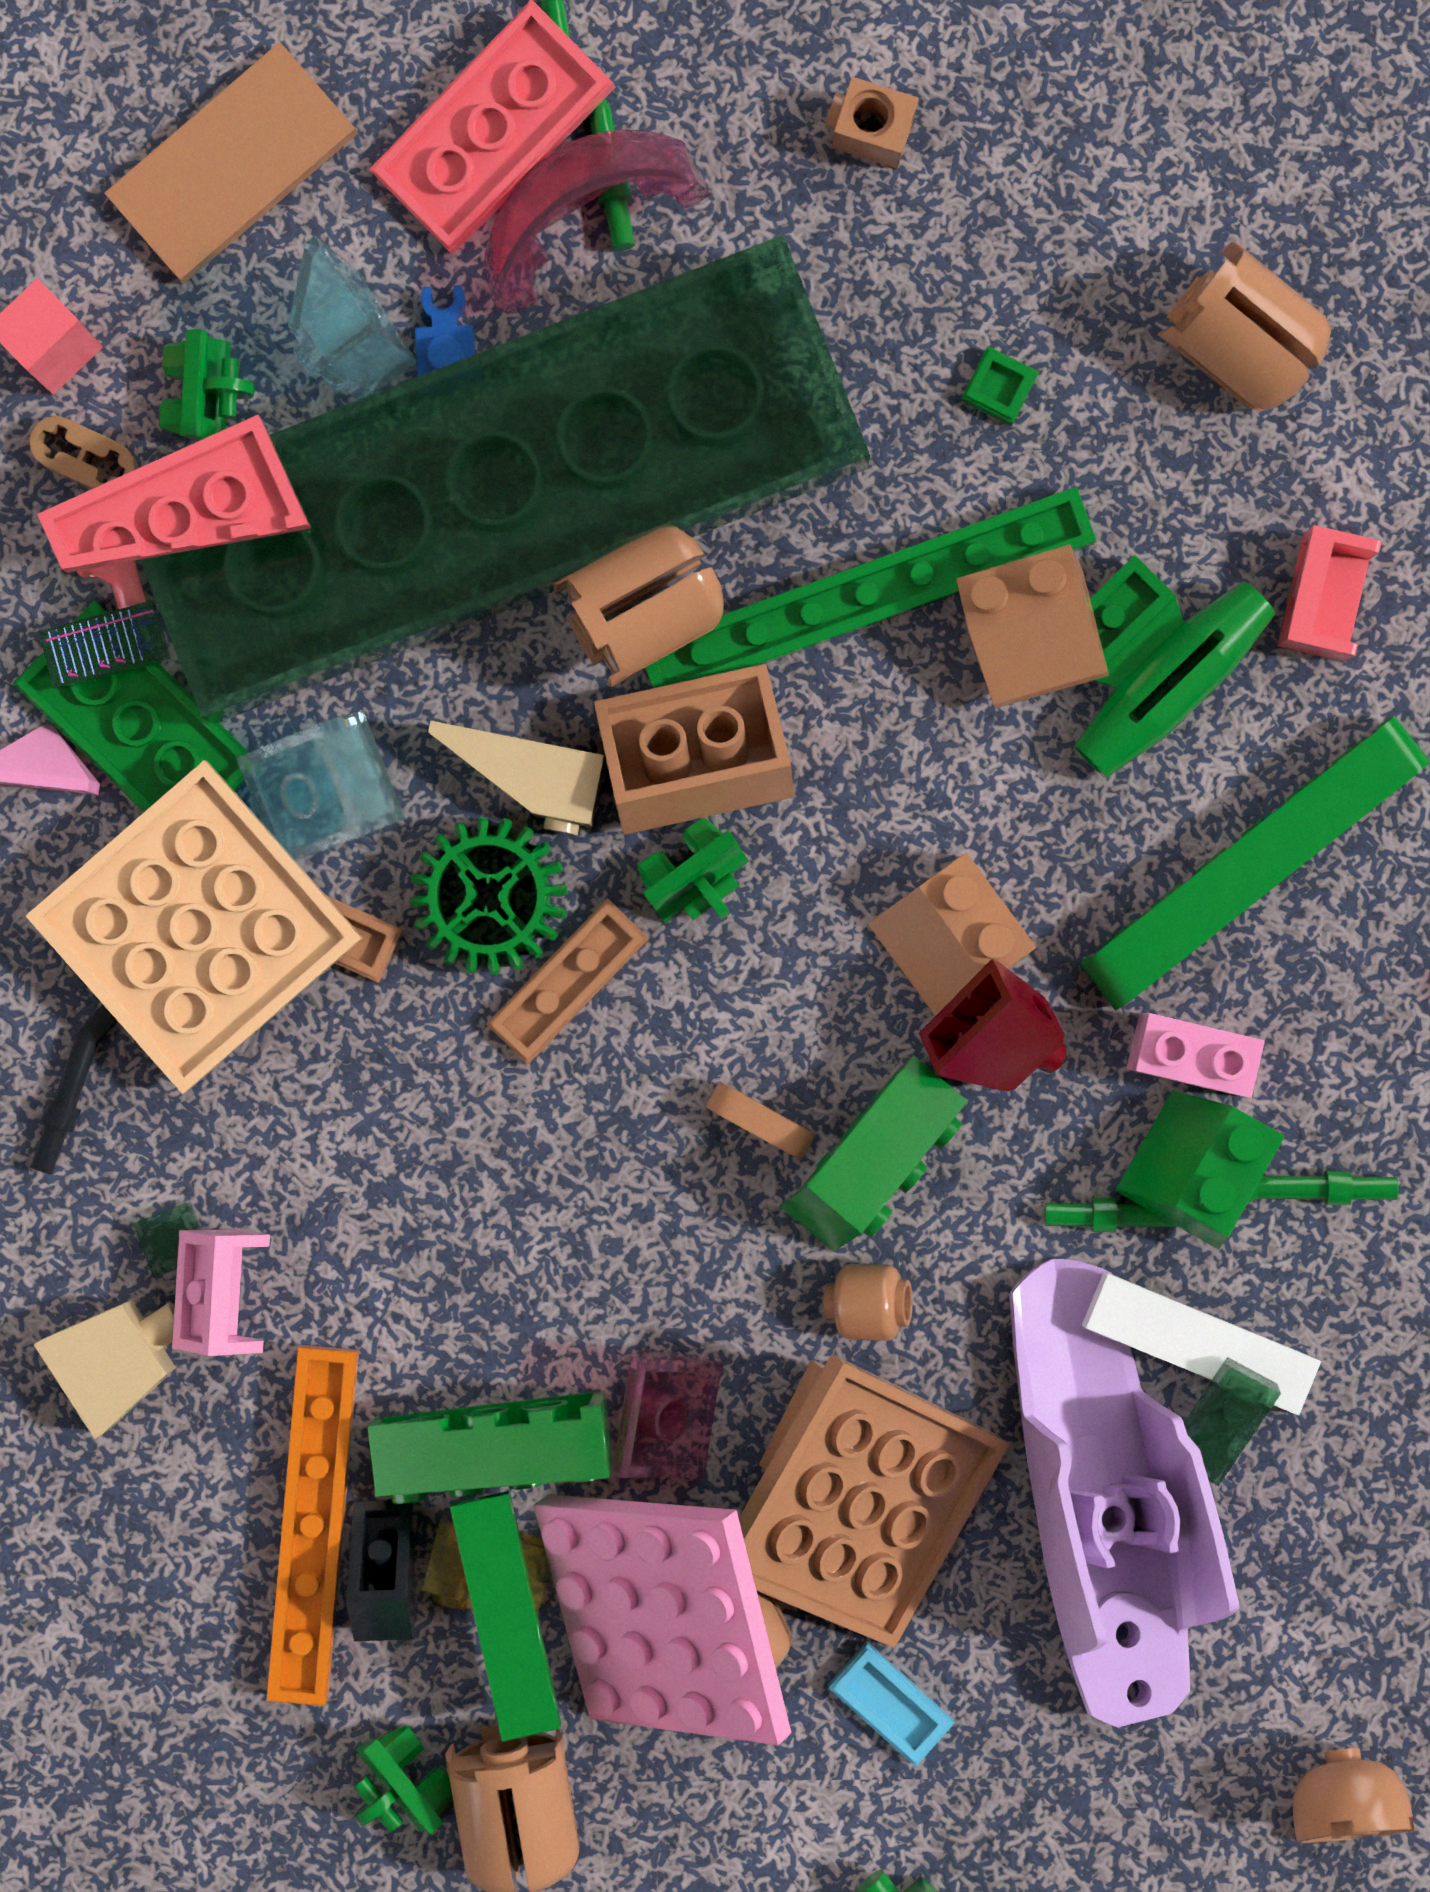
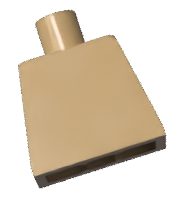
(110, 1361)

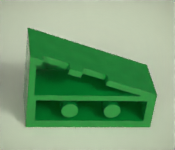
(877, 1156)

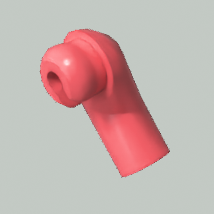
(124, 581)

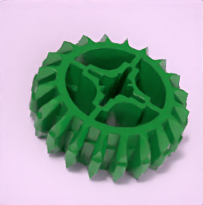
(456, 857)

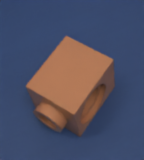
(891, 105)

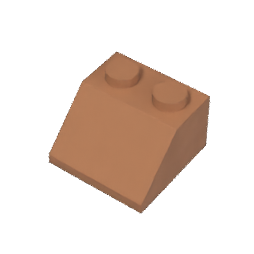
(1032, 626)
(950, 932)

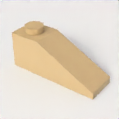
(539, 776)

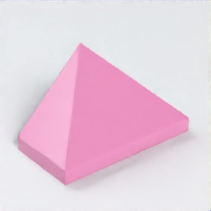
(45, 762)

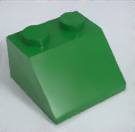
(1200, 1165)

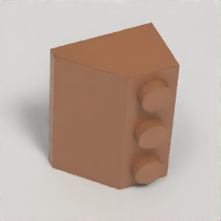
(695, 749)

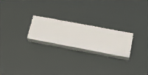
(1195, 1338)

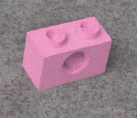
(1195, 1054)

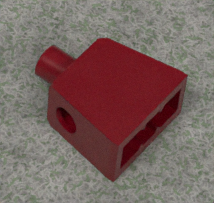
(995, 1032)

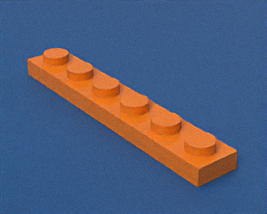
(312, 1525)

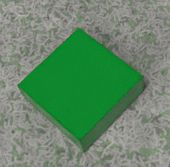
(999, 386)

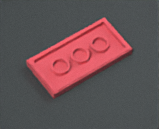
(492, 127)

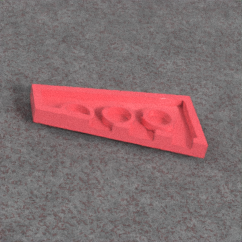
(187, 501)

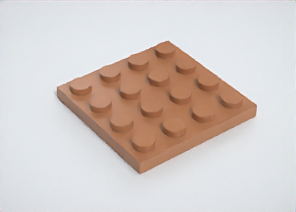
(864, 1501)

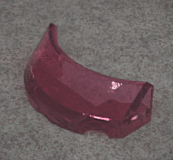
(567, 183)

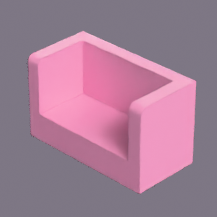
(210, 1291)

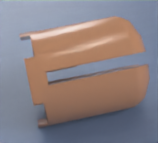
(1248, 331)
(658, 623)
(542, 1803)

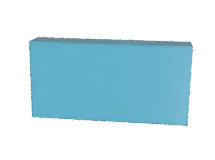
(891, 1703)

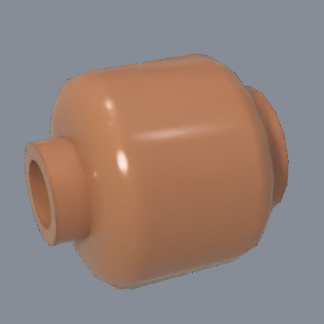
(869, 1302)

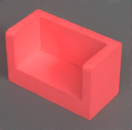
(46, 337)
(1326, 593)

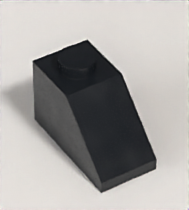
(381, 1572)

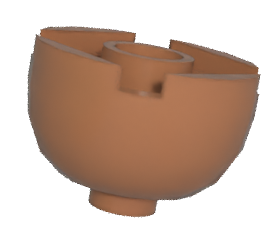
(1350, 1800)

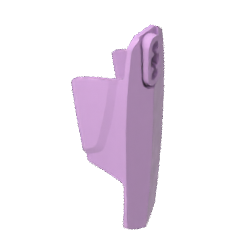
(1115, 1503)

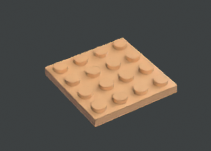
(194, 926)

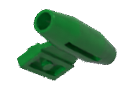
(1160, 661)

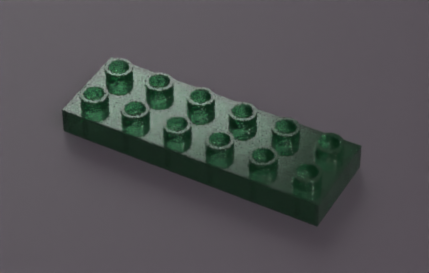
(516, 474)

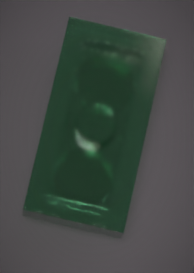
(1229, 1415)

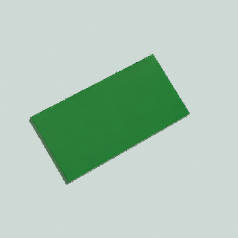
(135, 726)

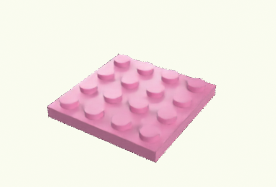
(663, 1617)

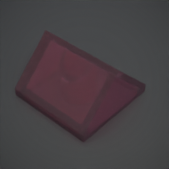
(666, 1416)

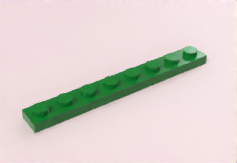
(876, 590)

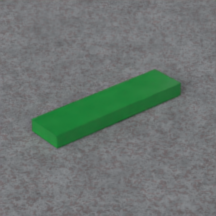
(505, 1616)

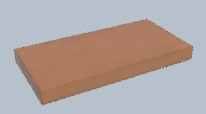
(231, 163)

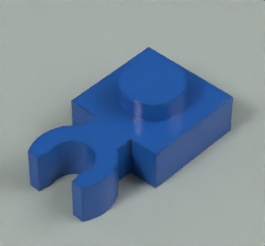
(445, 340)

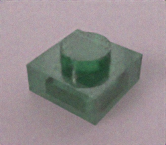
(161, 1236)

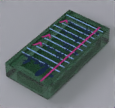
(104, 645)

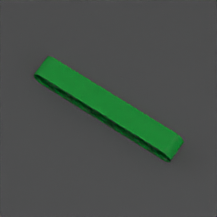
(1255, 863)

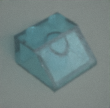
(343, 326)
(321, 786)

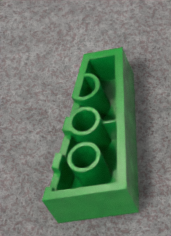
(491, 1447)

